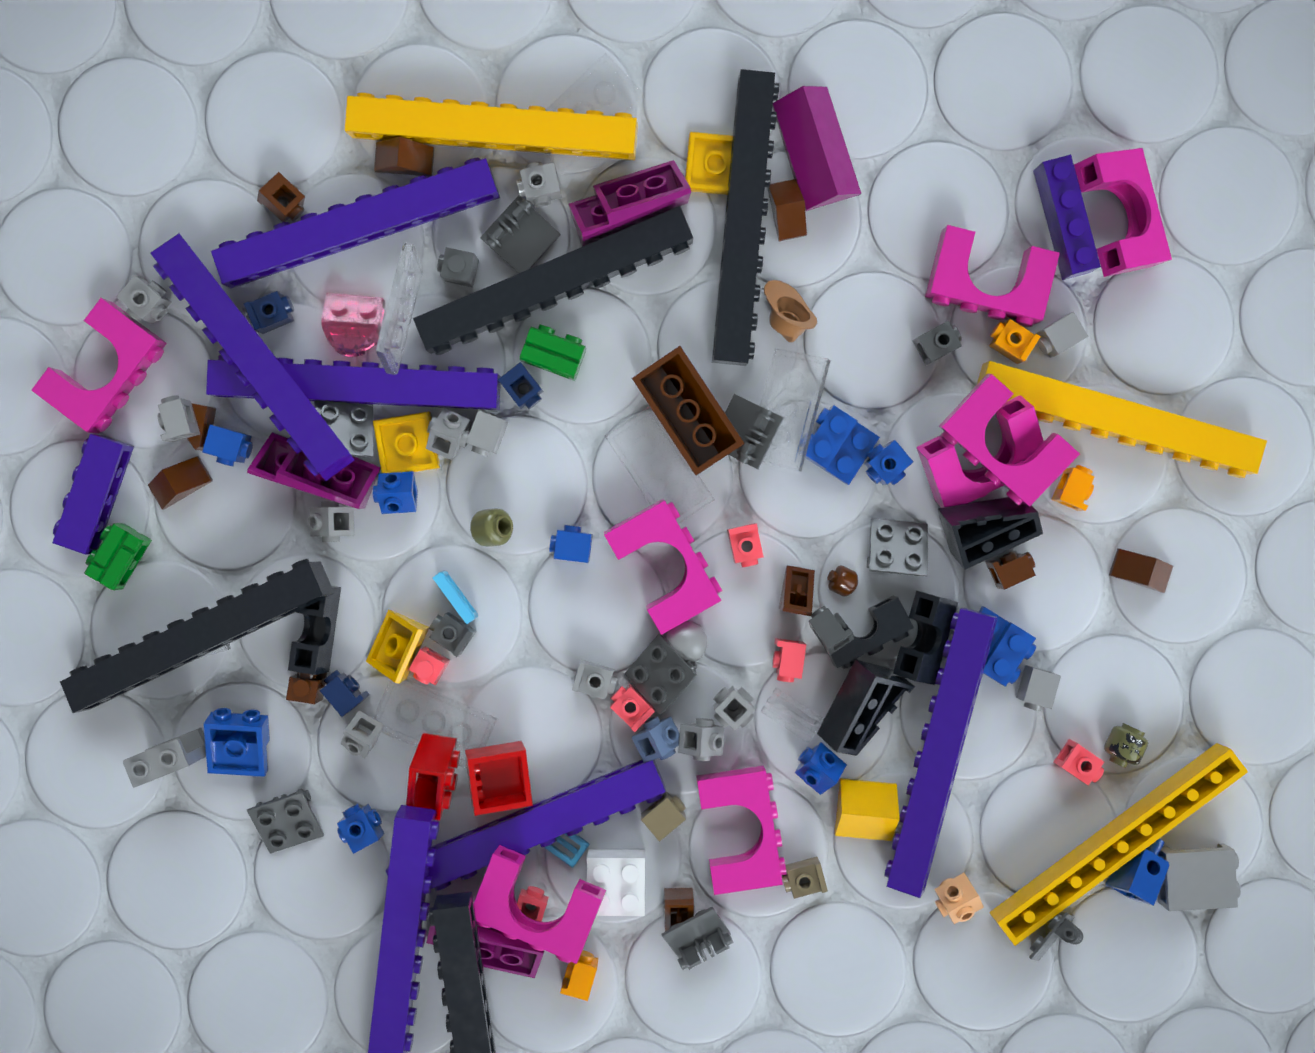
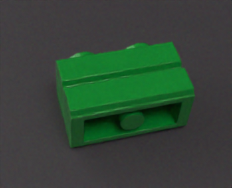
(552, 352)
(116, 556)

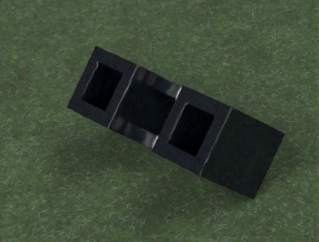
(889, 623)
(314, 648)
(924, 656)

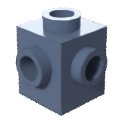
(663, 738)

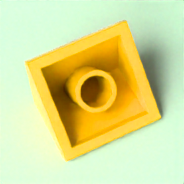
(396, 646)
(867, 809)

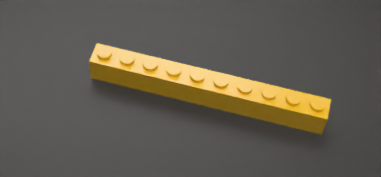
(492, 127)
(1132, 422)
(1118, 842)

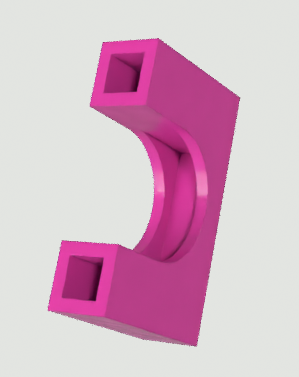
(1129, 179)
(952, 283)
(136, 351)
(1023, 479)
(958, 486)
(695, 590)
(761, 864)
(497, 909)

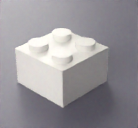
(623, 878)

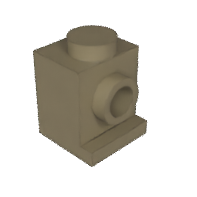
(807, 868)

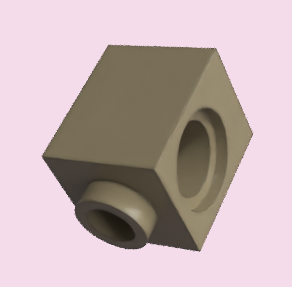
(664, 816)

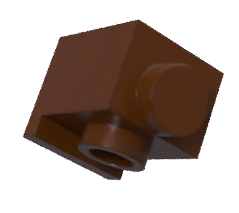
(279, 189)
(1012, 569)
(306, 688)

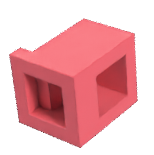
(737, 537)
(789, 659)
(428, 666)
(643, 707)
(1073, 756)
(536, 897)

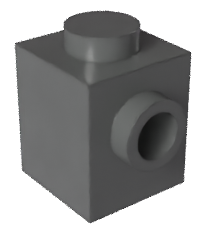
(458, 267)
(938, 342)

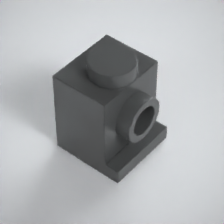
(830, 629)
(462, 633)

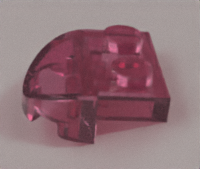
(352, 322)

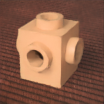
(958, 899)

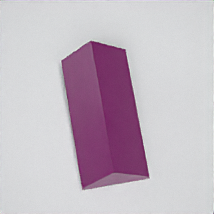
(816, 147)
(629, 201)
(284, 466)
(504, 953)

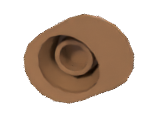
(788, 310)

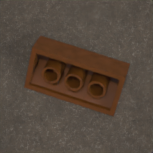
(688, 410)

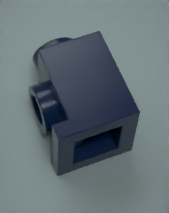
(279, 317)
(513, 379)
(343, 692)

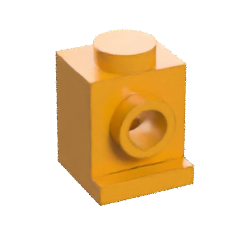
(1015, 352)
(1074, 488)
(580, 976)

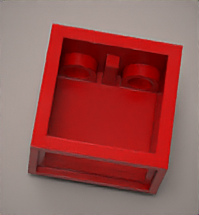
(435, 767)
(498, 778)

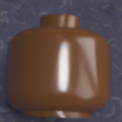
(843, 581)

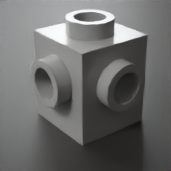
(540, 174)
(144, 300)
(447, 433)
(331, 521)
(737, 717)
(701, 739)

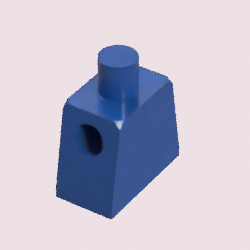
(1142, 875)

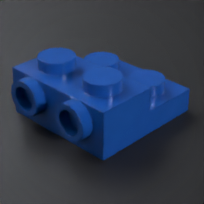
(840, 444)
(1007, 650)
(237, 742)

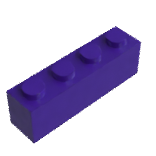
(1066, 217)
(92, 493)

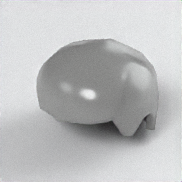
(688, 640)

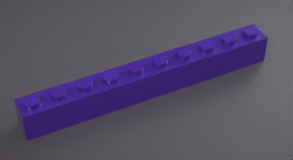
(355, 223)
(252, 357)
(372, 384)
(941, 751)
(547, 820)
(402, 930)

